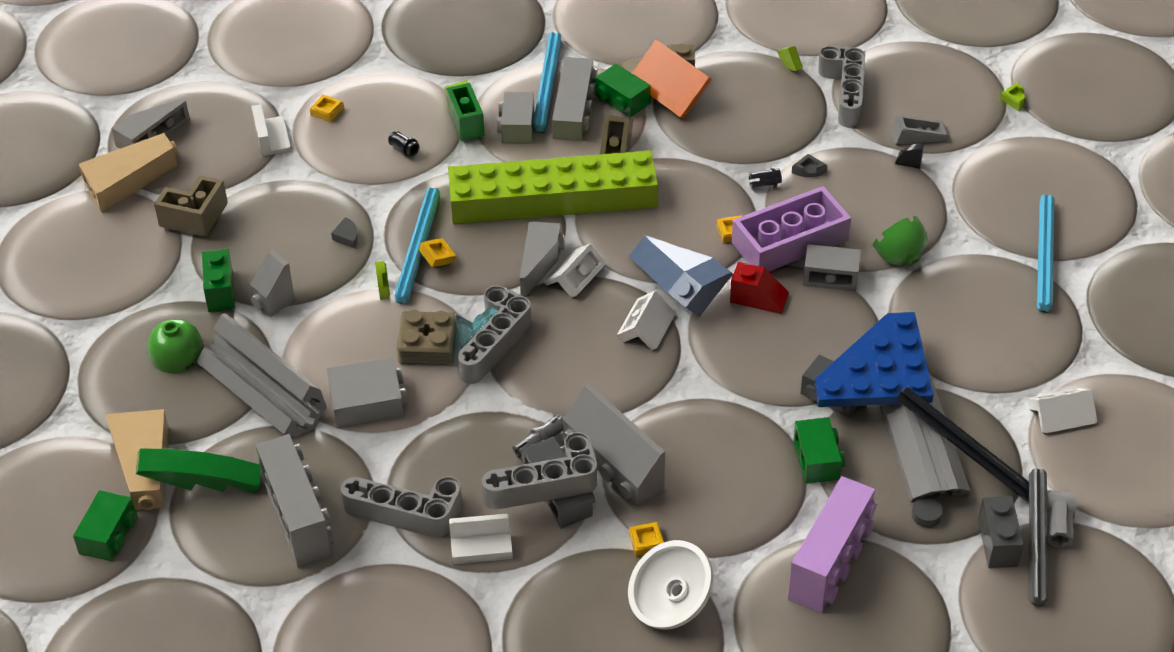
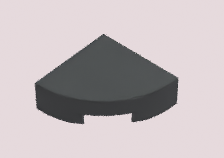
(809, 167)
(346, 233)

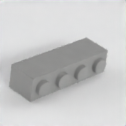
(574, 98)

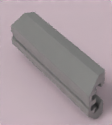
(262, 379)
(924, 456)

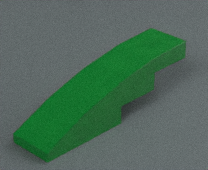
(190, 468)

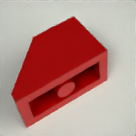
(757, 289)

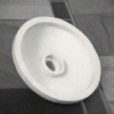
(661, 576)

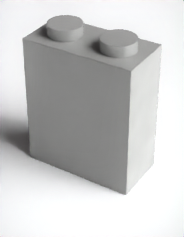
(366, 392)

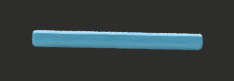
(547, 82)
(1045, 253)
(414, 256)

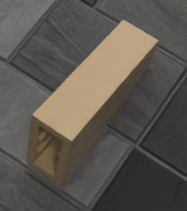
(127, 170)
(129, 434)

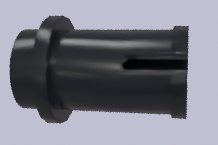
(407, 145)
(767, 178)

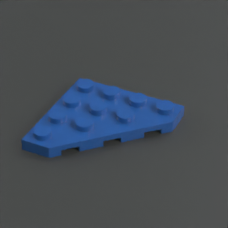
(878, 366)

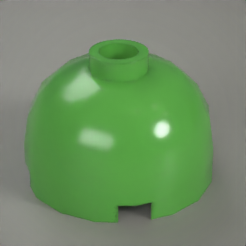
(903, 242)
(174, 345)

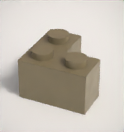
(192, 210)

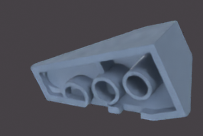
(681, 272)

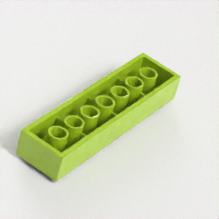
(552, 187)

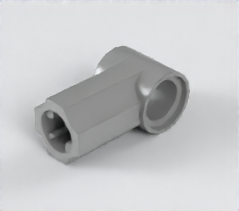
(1060, 517)

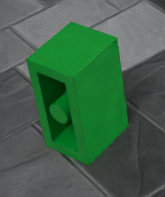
(623, 90)
(465, 111)
(218, 280)
(818, 450)
(105, 525)

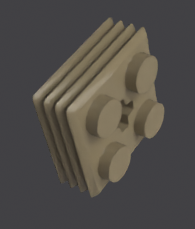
(426, 337)

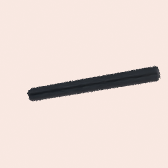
(965, 442)

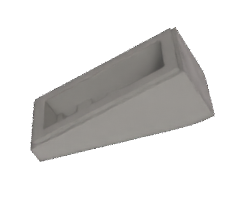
(917, 130)

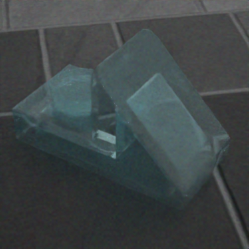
(467, 330)

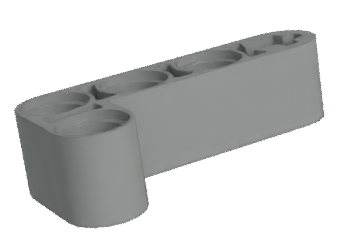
(849, 66)
(496, 335)
(545, 479)
(403, 507)

